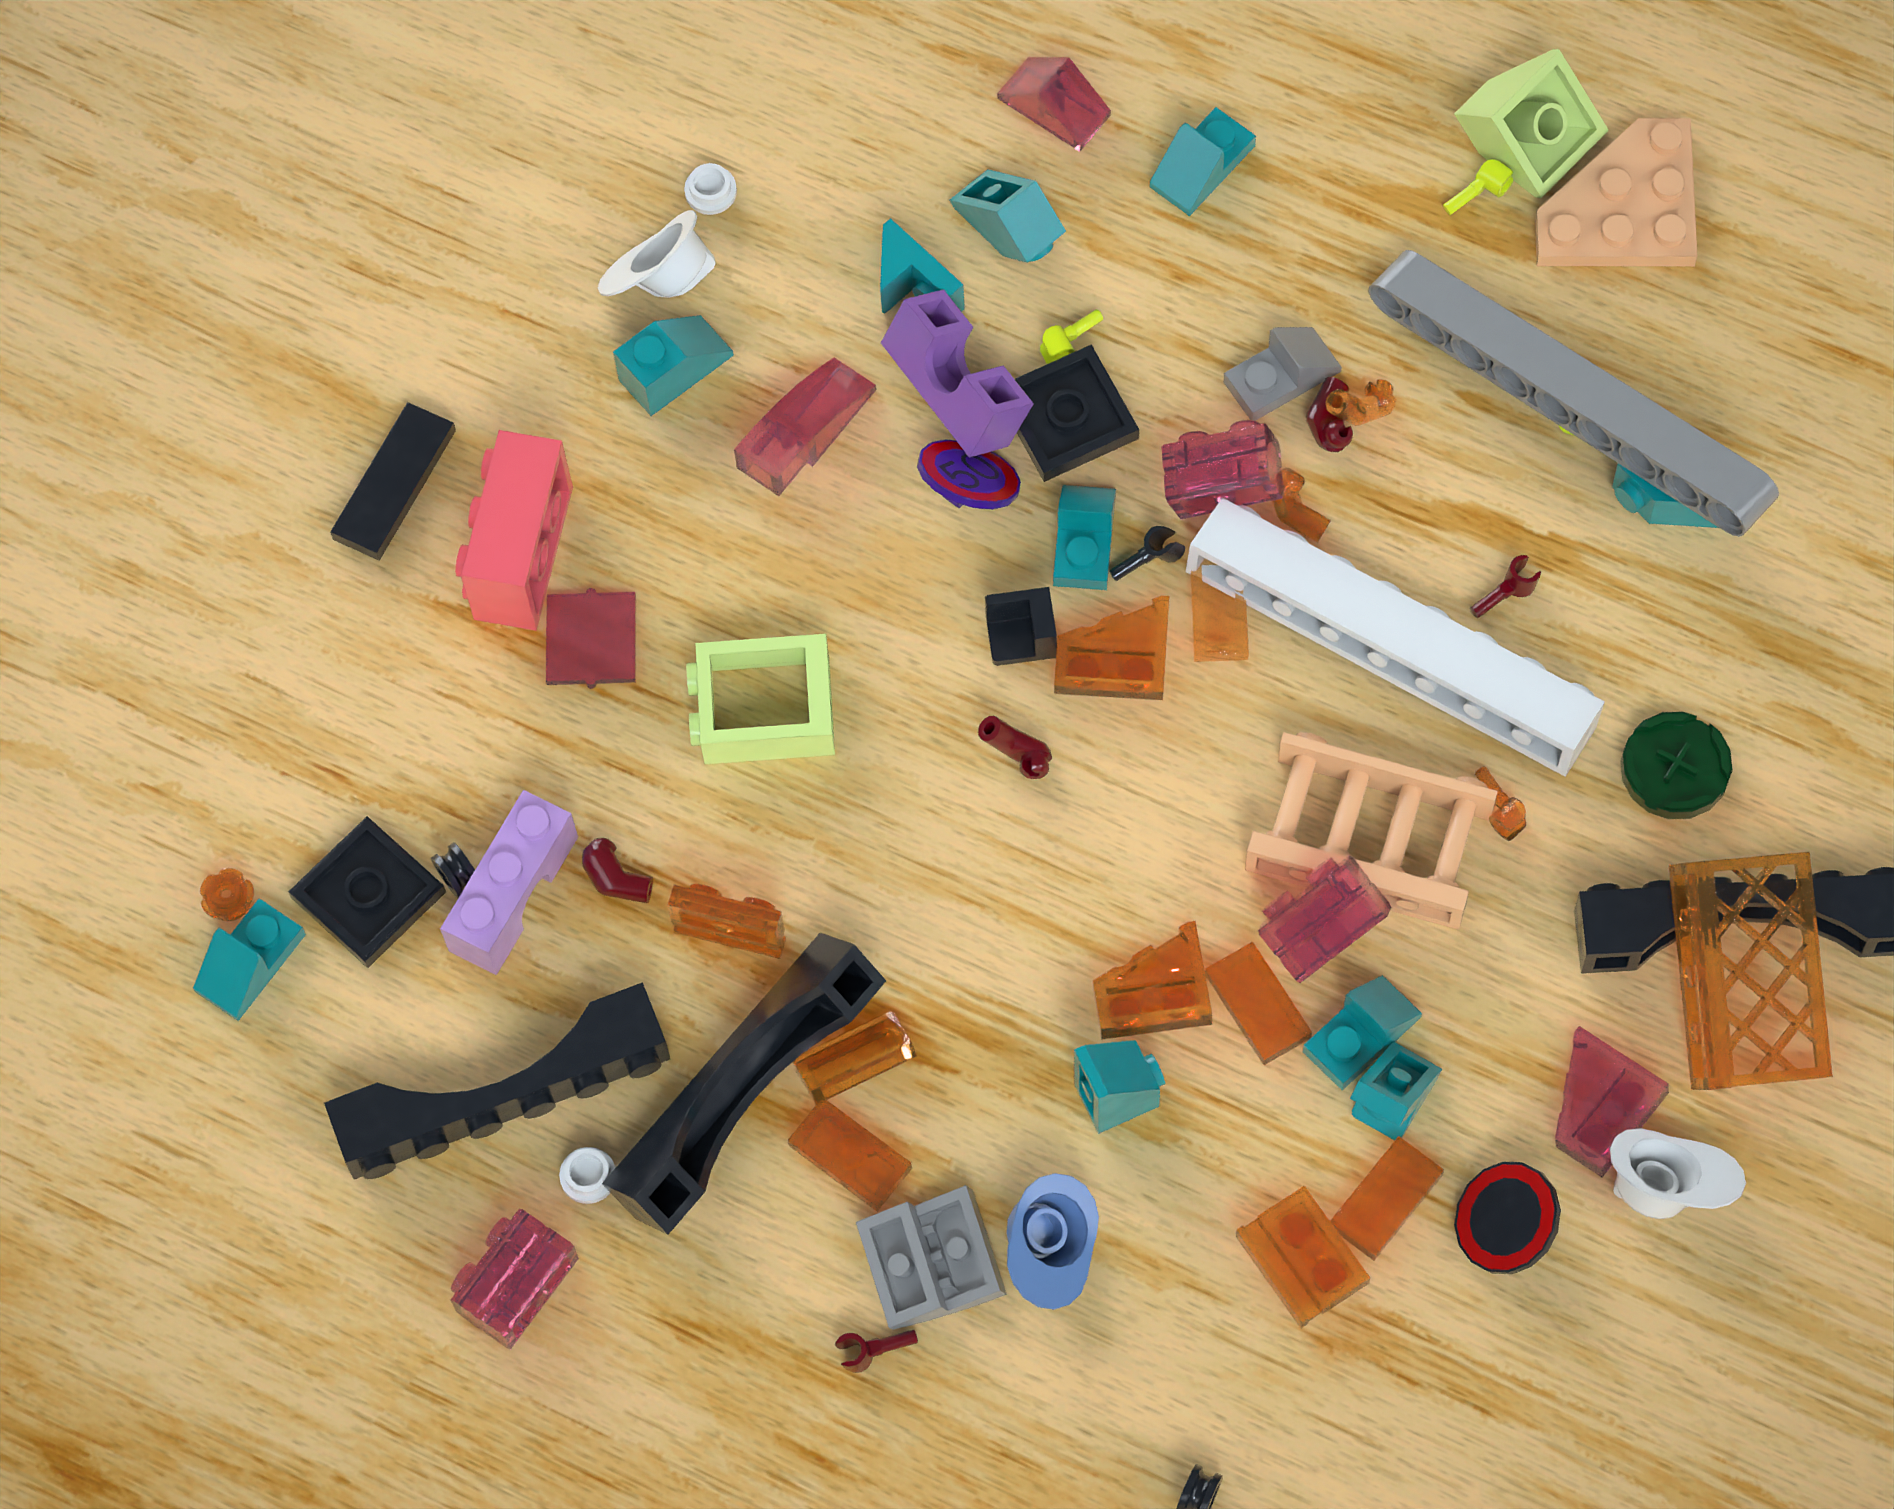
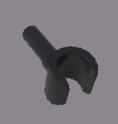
(1152, 549)

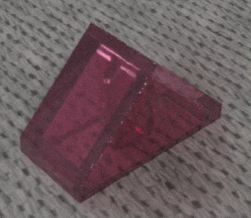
(1057, 99)

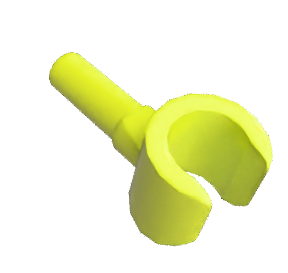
(1491, 176)
(1057, 340)

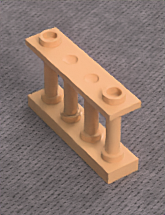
(1429, 899)

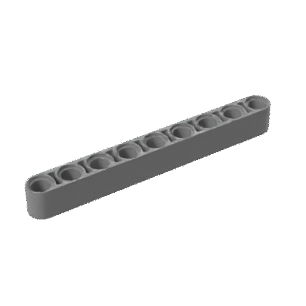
(1574, 393)

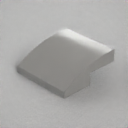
(930, 1258)

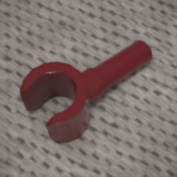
(1512, 585)
(873, 1347)

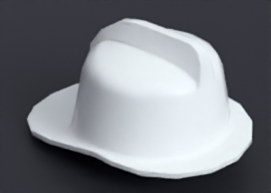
(664, 263)
(1668, 1173)

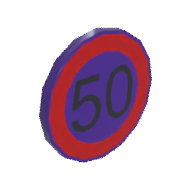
(973, 481)

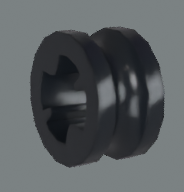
(454, 869)
(1199, 1490)

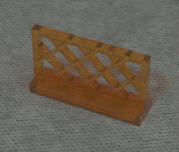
(1703, 971)

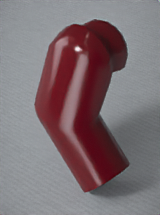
(1327, 428)
(1017, 745)
(608, 875)

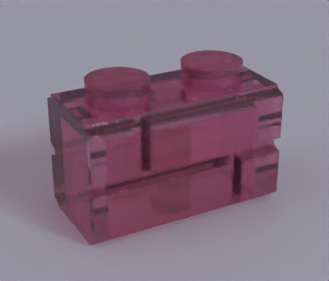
(1229, 465)
(1323, 917)
(512, 1277)

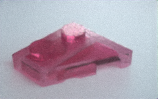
(1602, 1099)

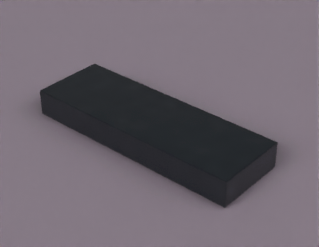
(393, 481)

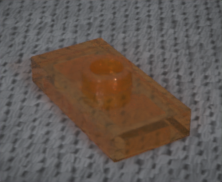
(850, 1154)

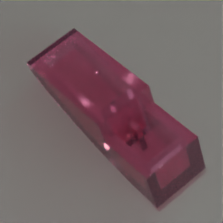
(802, 425)

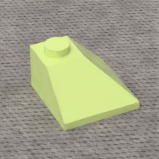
(1533, 121)

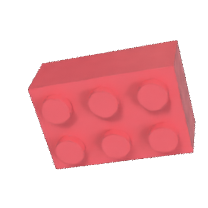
(515, 529)

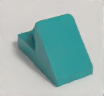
(1201, 160)
(911, 268)
(1084, 537)
(247, 959)
(1361, 1031)
(1393, 1090)

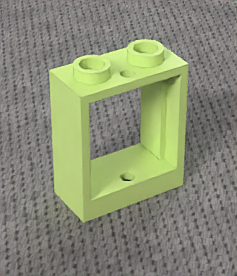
(766, 741)

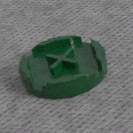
(1676, 765)

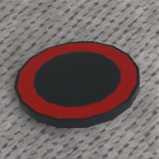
(1507, 1218)

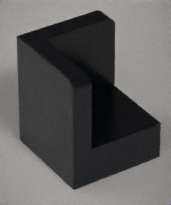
(1021, 626)

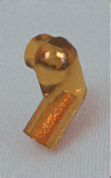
(1359, 411)
(1294, 513)

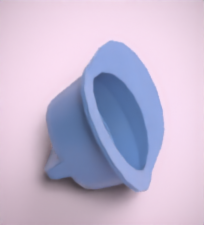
(1052, 1240)

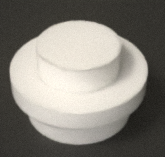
(710, 189)
(584, 1173)

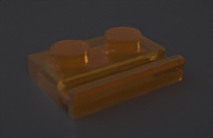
(725, 921)
(1302, 1256)

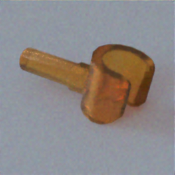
(1511, 812)

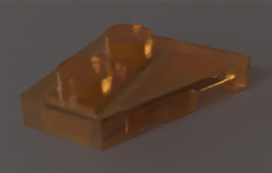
(1116, 656)
(1155, 989)

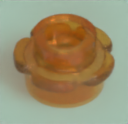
(226, 908)

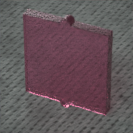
(591, 638)

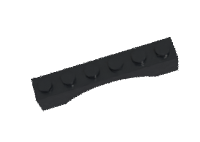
(1629, 926)
(390, 1124)
(676, 1155)

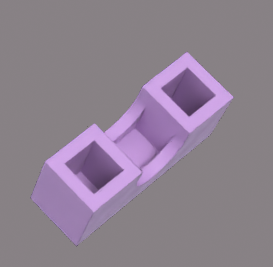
(491, 906)

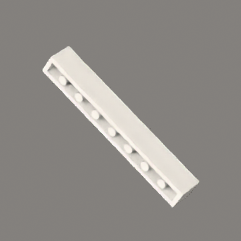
(1395, 636)

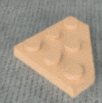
(1626, 203)

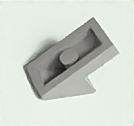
(1282, 372)

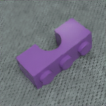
(928, 346)

